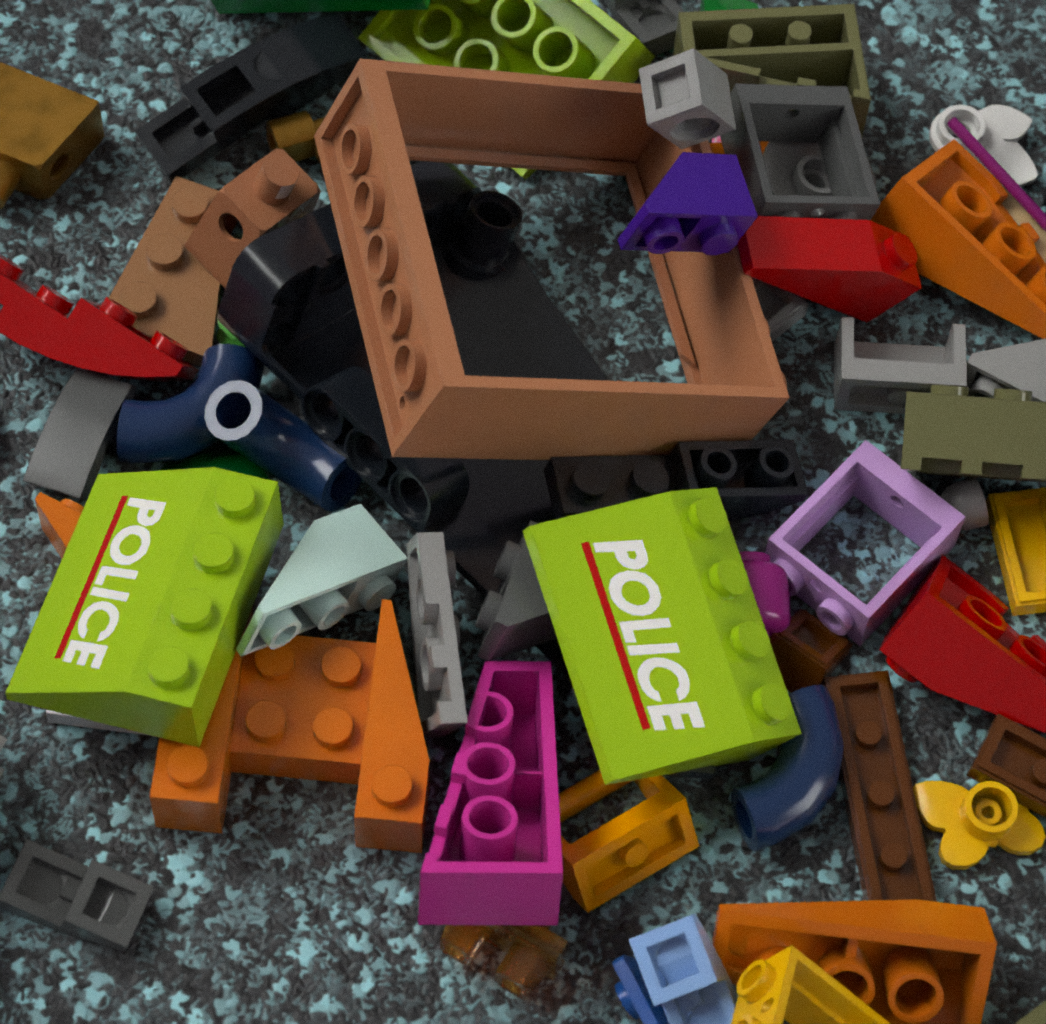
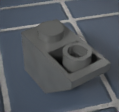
(518, 613)

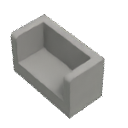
(880, 374)

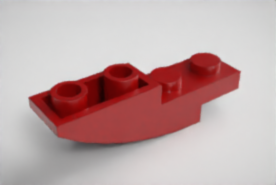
(90, 337)

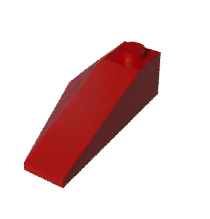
(964, 649)

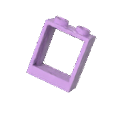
(894, 497)

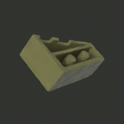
(782, 47)
(975, 435)

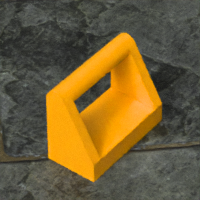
(626, 846)

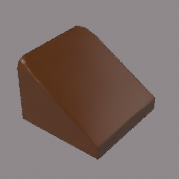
(807, 651)

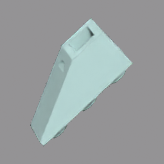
(334, 571)

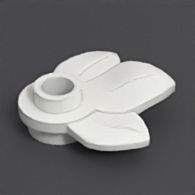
(996, 130)

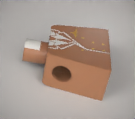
(259, 198)

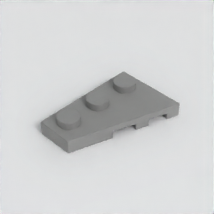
(435, 635)

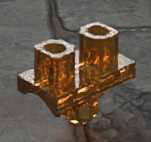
(530, 952)

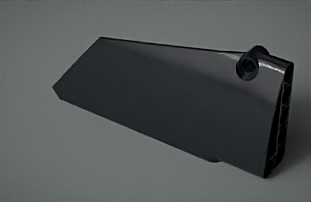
(299, 319)

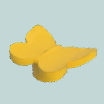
(976, 821)

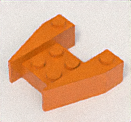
(311, 715)

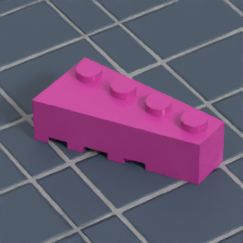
(500, 821)

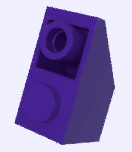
(694, 208)

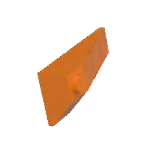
(968, 236)
(897, 956)

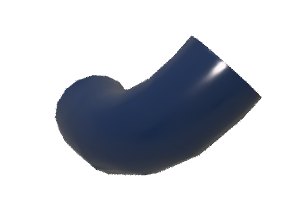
(177, 426)
(280, 444)
(800, 777)

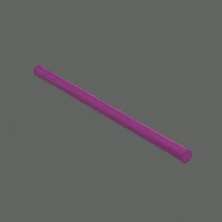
(998, 171)

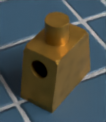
(42, 133)

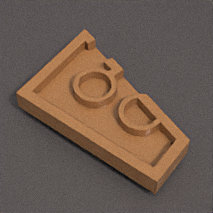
(166, 282)

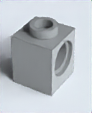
(687, 99)

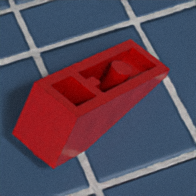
(833, 262)

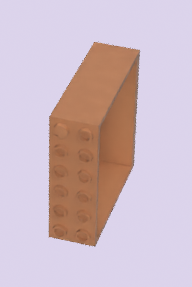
(538, 123)

